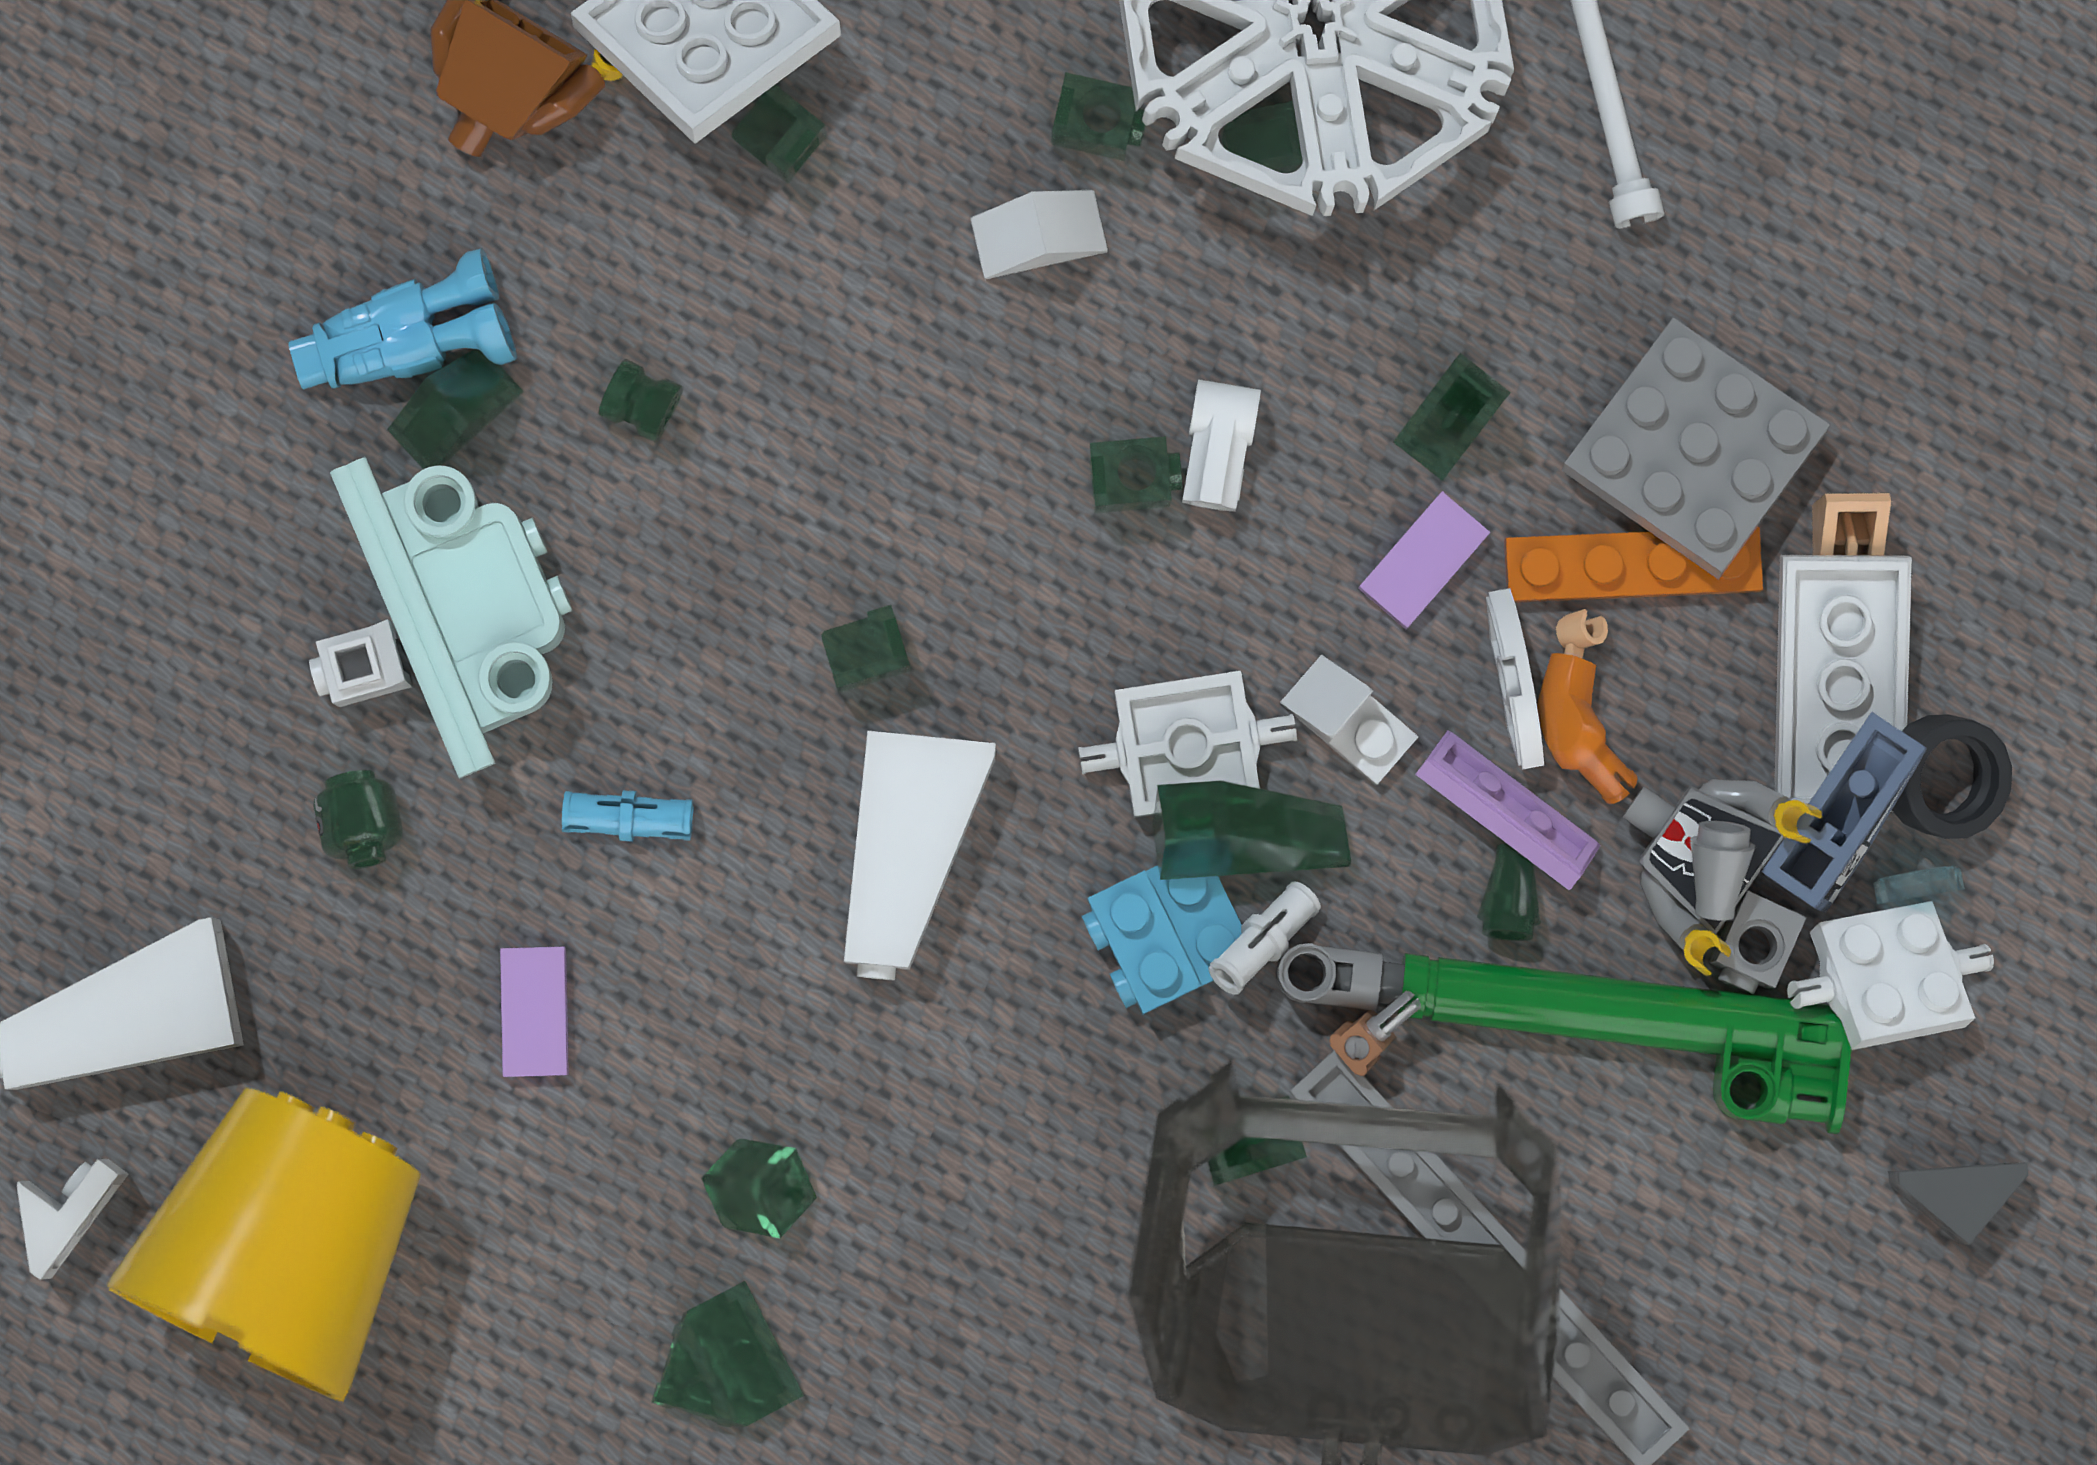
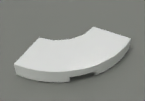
(1515, 679)

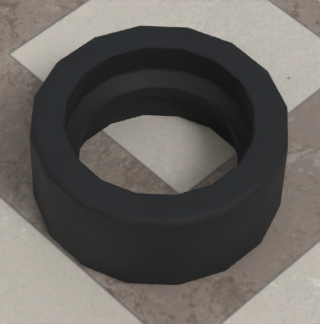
(1990, 779)

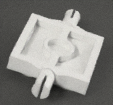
(1185, 735)
(1891, 975)

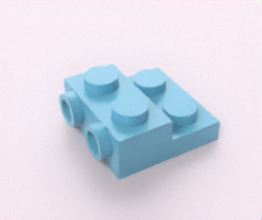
(1162, 934)

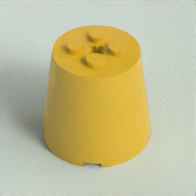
(277, 1240)

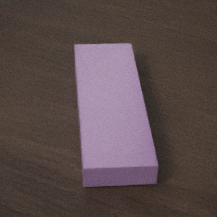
(1508, 810)

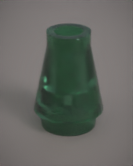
(1510, 898)

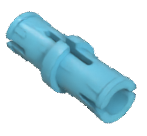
(627, 815)

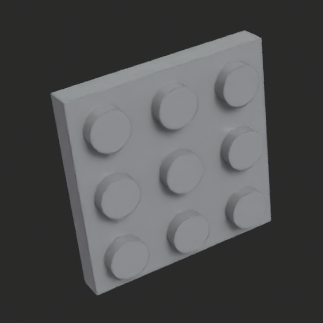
(1695, 448)

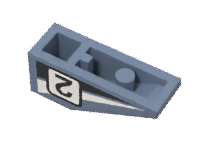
(1853, 808)

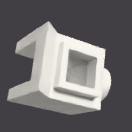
(359, 665)

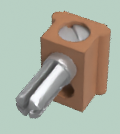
(1364, 1040)

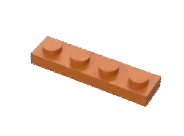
(1619, 568)

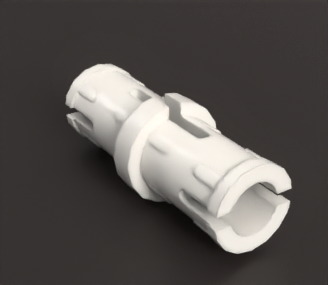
(1264, 938)

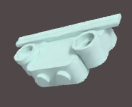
(461, 599)

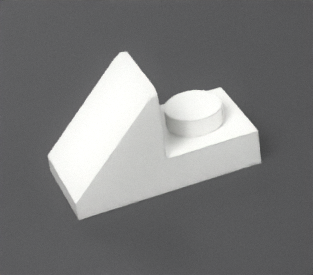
(1349, 719)
(55, 1229)

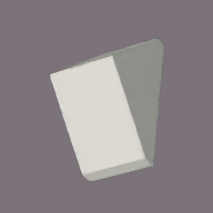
(1038, 231)

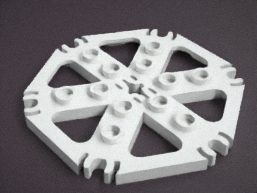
(1322, 90)

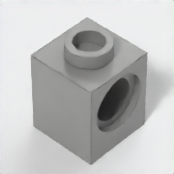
(1777, 924)

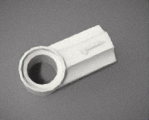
(1221, 430)

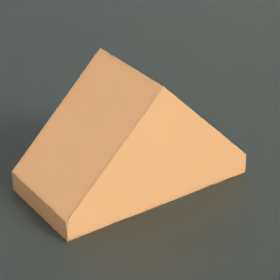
(1850, 524)

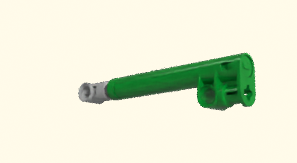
(1753, 1034)

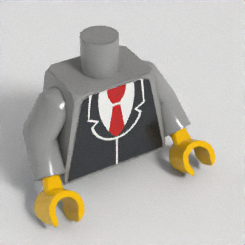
(1668, 857)

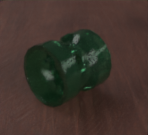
(640, 400)

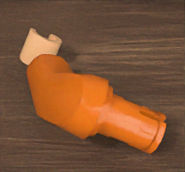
(1566, 713)

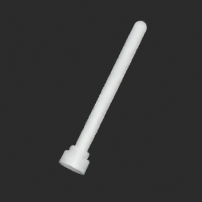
(1633, 193)

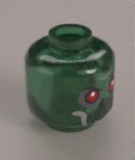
(357, 818)

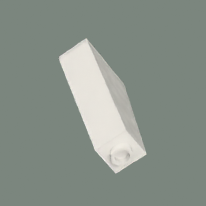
(909, 830)
(134, 1013)

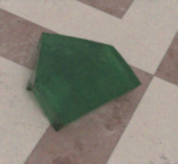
(726, 1363)

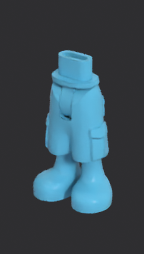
(397, 334)

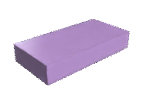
(1424, 560)
(534, 1011)

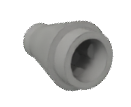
(1720, 865)

